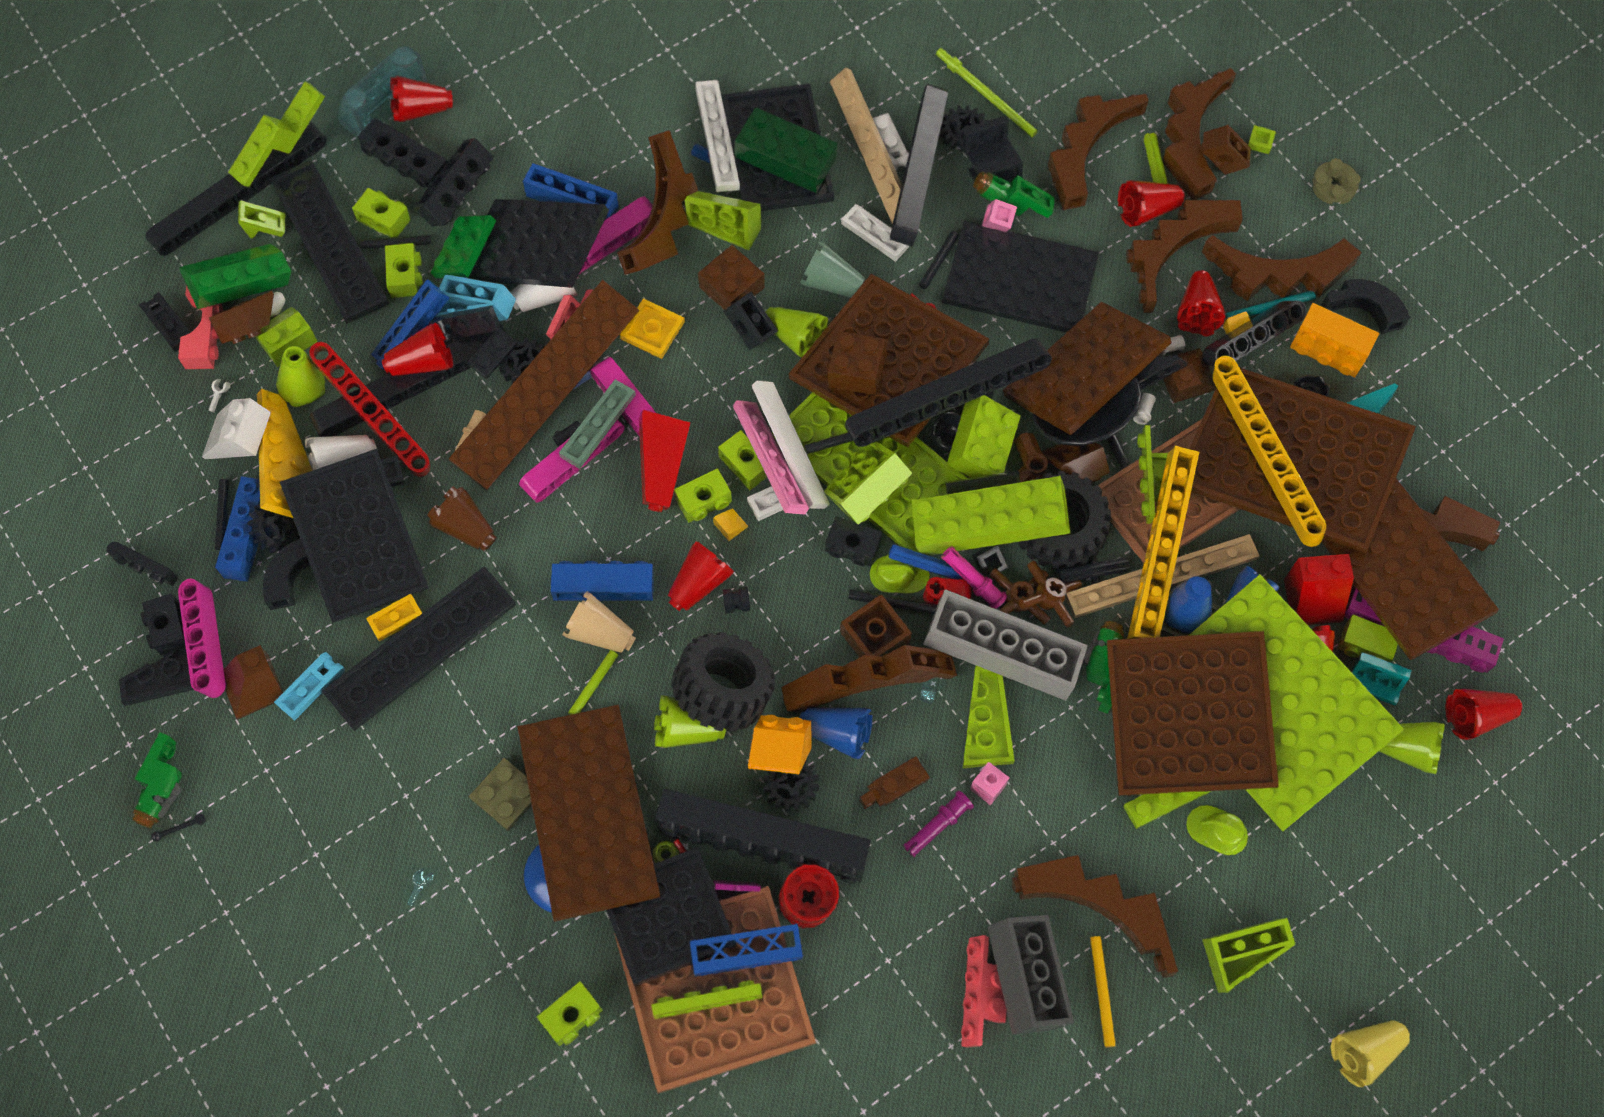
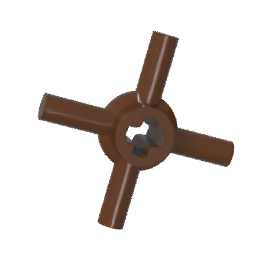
(1020, 588)
(1050, 594)

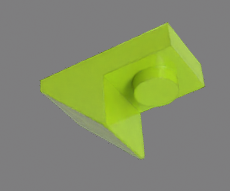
(258, 218)

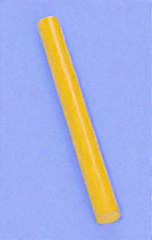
(1102, 989)

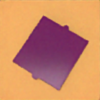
(736, 885)

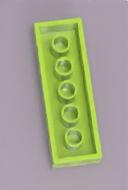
(991, 516)

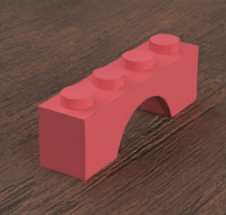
(199, 347)

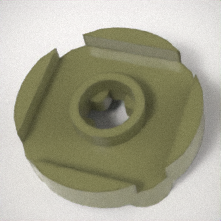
(1338, 171)

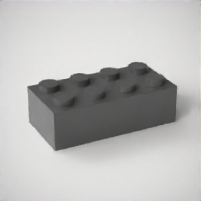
(1030, 974)

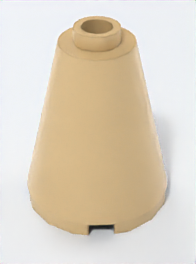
(598, 626)

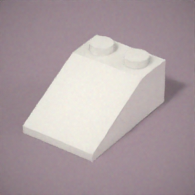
(237, 430)

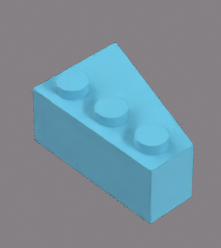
(473, 294)

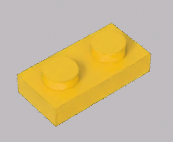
(394, 617)

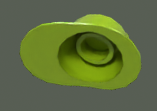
(897, 577)
(1217, 829)

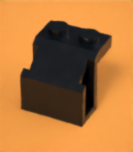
(991, 150)

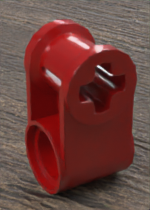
(956, 586)

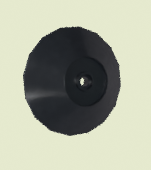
(1103, 424)

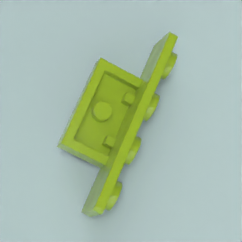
(1153, 468)

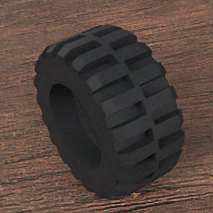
(1084, 544)
(712, 702)

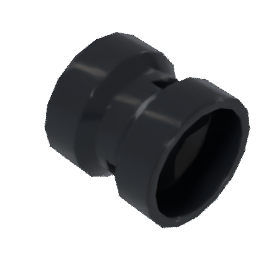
(736, 600)

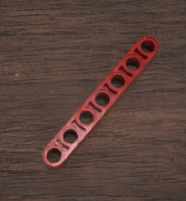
(365, 399)

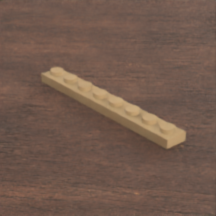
(868, 139)
(1198, 563)

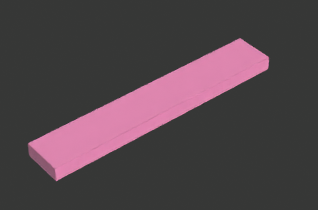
(770, 457)

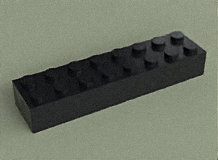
(761, 835)

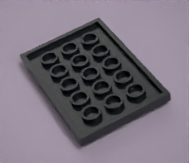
(757, 185)
(538, 242)
(1020, 277)
(354, 535)

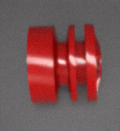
(808, 881)

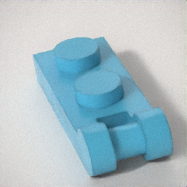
(309, 686)

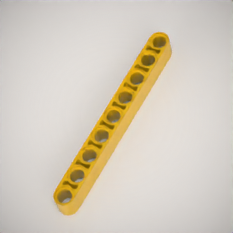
(1269, 459)

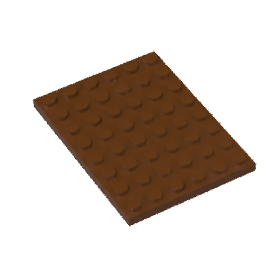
(1338, 449)

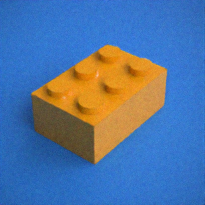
(1334, 340)

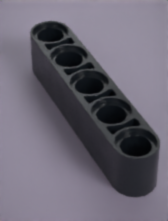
(1263, 330)

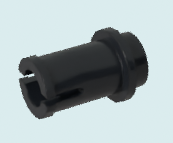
(561, 436)

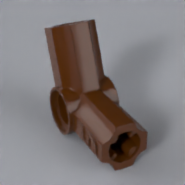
(1031, 457)

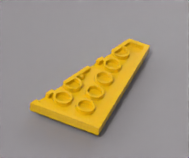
(279, 453)

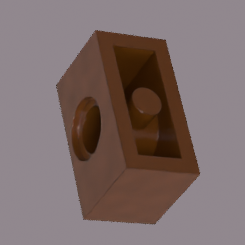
(1226, 149)

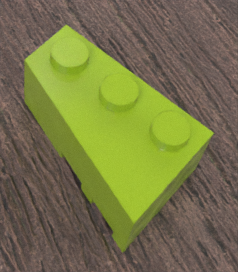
(1245, 950)

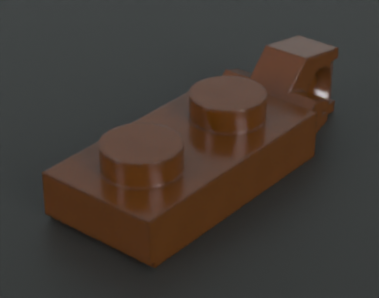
(895, 784)

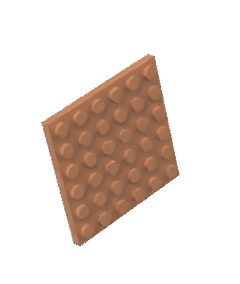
(728, 1036)

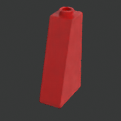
(661, 454)

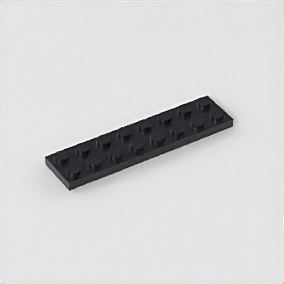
(329, 241)
(418, 648)

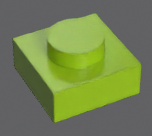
(1261, 139)

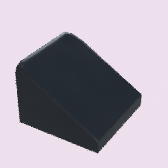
(989, 559)

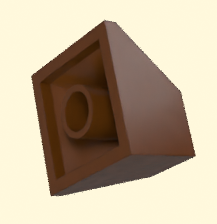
(1191, 380)
(1082, 459)
(251, 682)

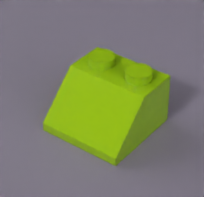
(283, 332)

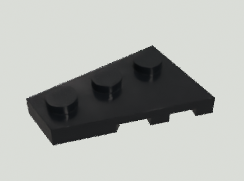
(157, 680)

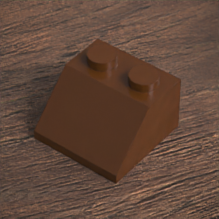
(243, 319)

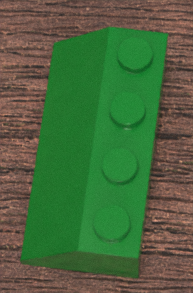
(236, 275)

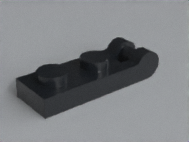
(165, 320)
(468, 322)
(140, 563)

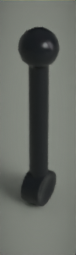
(199, 819)

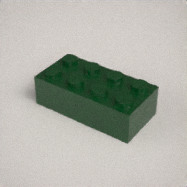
(785, 150)

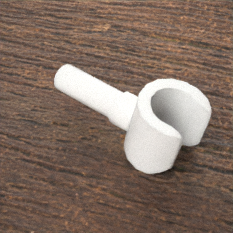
(217, 393)

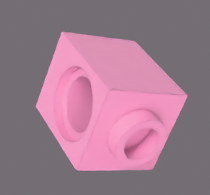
(999, 216)
(989, 783)

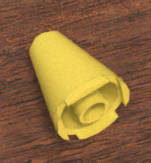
(1369, 1051)

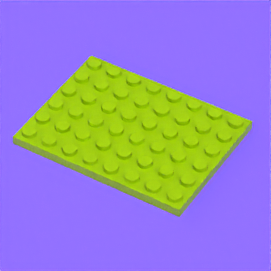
(1319, 709)

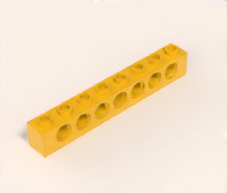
(1163, 543)

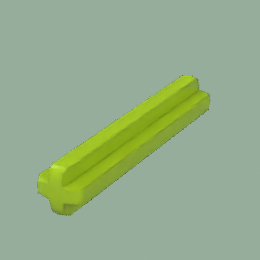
(1154, 158)

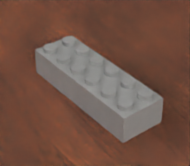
(1005, 645)

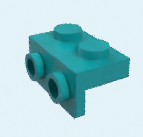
(1381, 677)

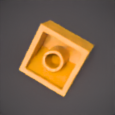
(780, 744)

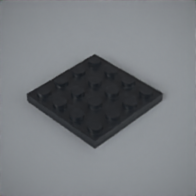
(659, 930)

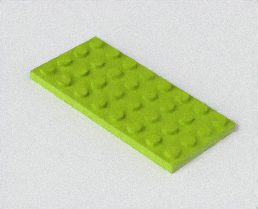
(819, 420)

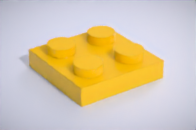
(652, 328)

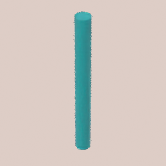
(1260, 308)

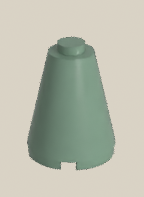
(832, 273)

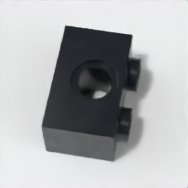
(750, 321)
(845, 531)
(157, 612)

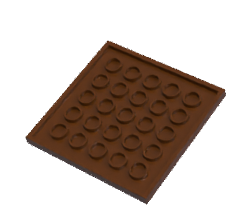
(919, 347)
(1191, 714)

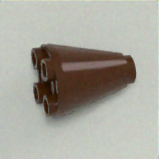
(462, 520)

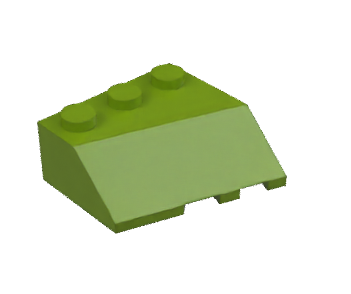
(724, 217)
(867, 481)

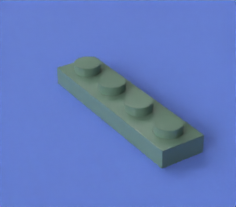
(597, 424)

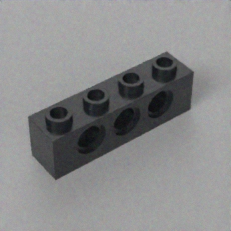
(415, 155)
(430, 204)

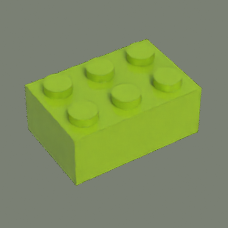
(983, 438)

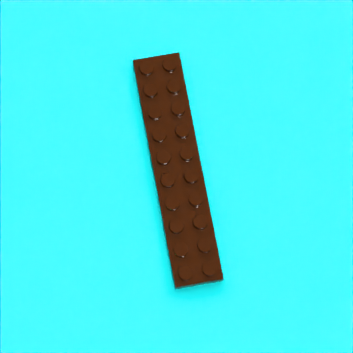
(543, 385)

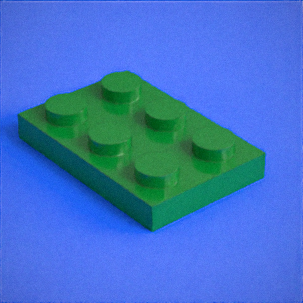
(463, 246)

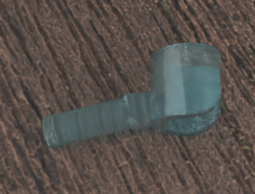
(927, 694)
(419, 883)

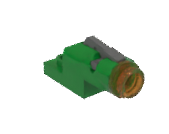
(1017, 193)
(1097, 661)
(160, 782)

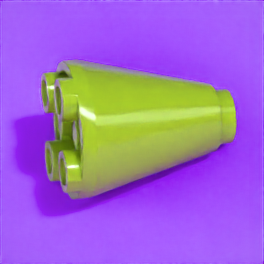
(797, 327)
(298, 378)
(678, 729)
(1417, 745)

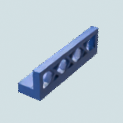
(425, 311)
(746, 961)

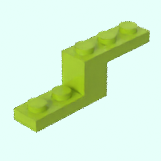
(276, 134)

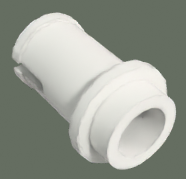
(1177, 344)
(1144, 410)

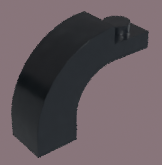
(1372, 297)
(281, 575)

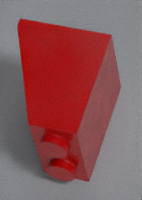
(1320, 588)

